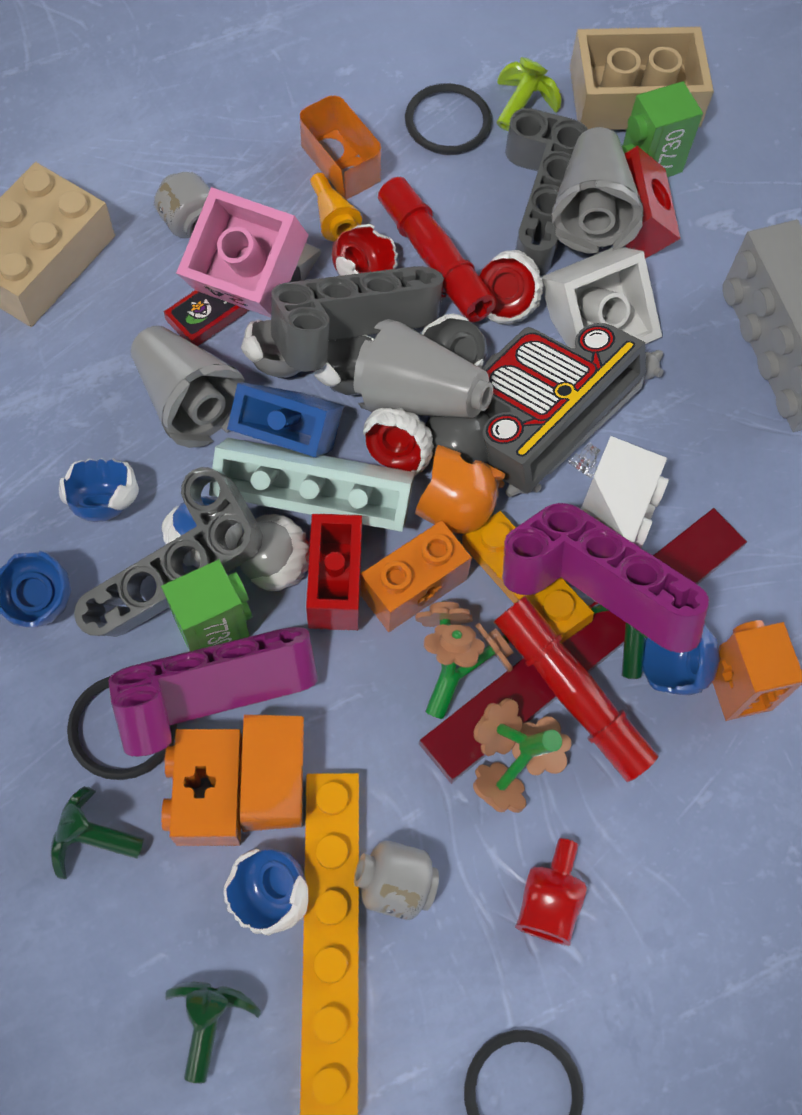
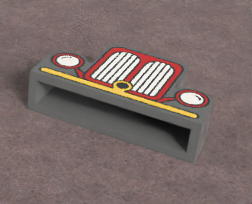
(554, 396)

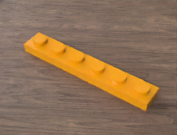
(330, 947)

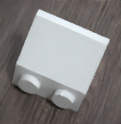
(603, 289)

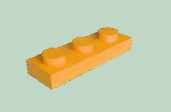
(556, 603)

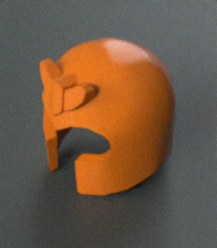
(460, 492)

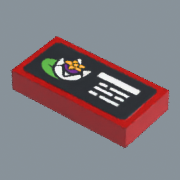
(201, 316)

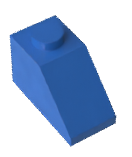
(285, 418)

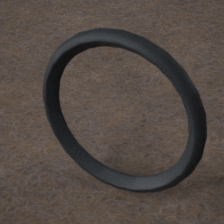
(441, 149)
(82, 757)
(522, 1036)

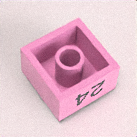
(241, 251)

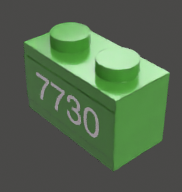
(664, 125)
(209, 606)

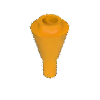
(334, 210)

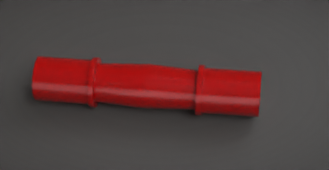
(436, 249)
(576, 689)

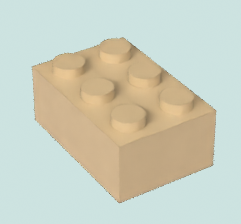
(620, 63)
(46, 240)

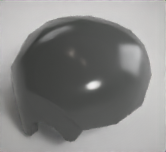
(460, 435)

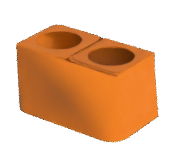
(336, 120)
(272, 772)

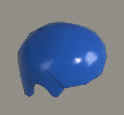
(33, 589)
(682, 672)

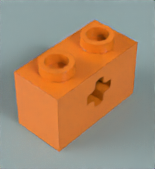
(414, 576)
(756, 670)
(215, 817)

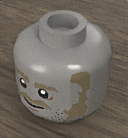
(181, 202)
(397, 880)

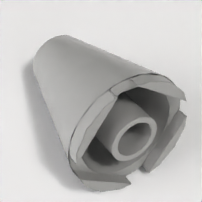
(597, 195)
(418, 375)
(185, 385)

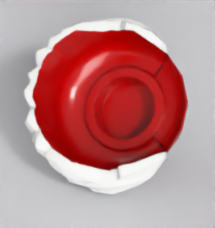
(363, 251)
(515, 285)
(398, 439)

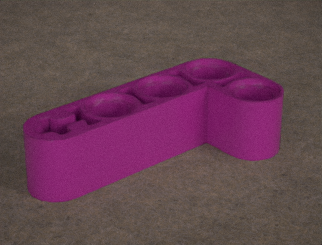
(607, 569)
(207, 682)

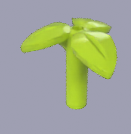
(528, 78)

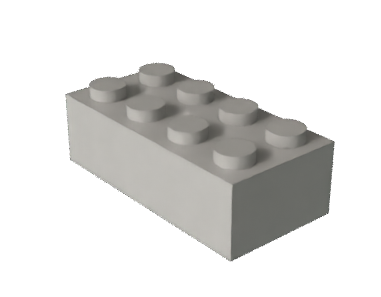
(767, 299)

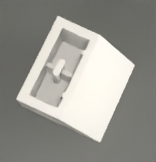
(626, 489)

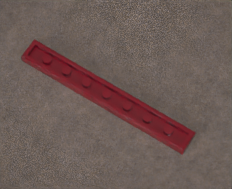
(692, 553)

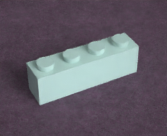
(314, 485)

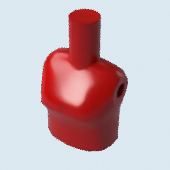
(553, 897)

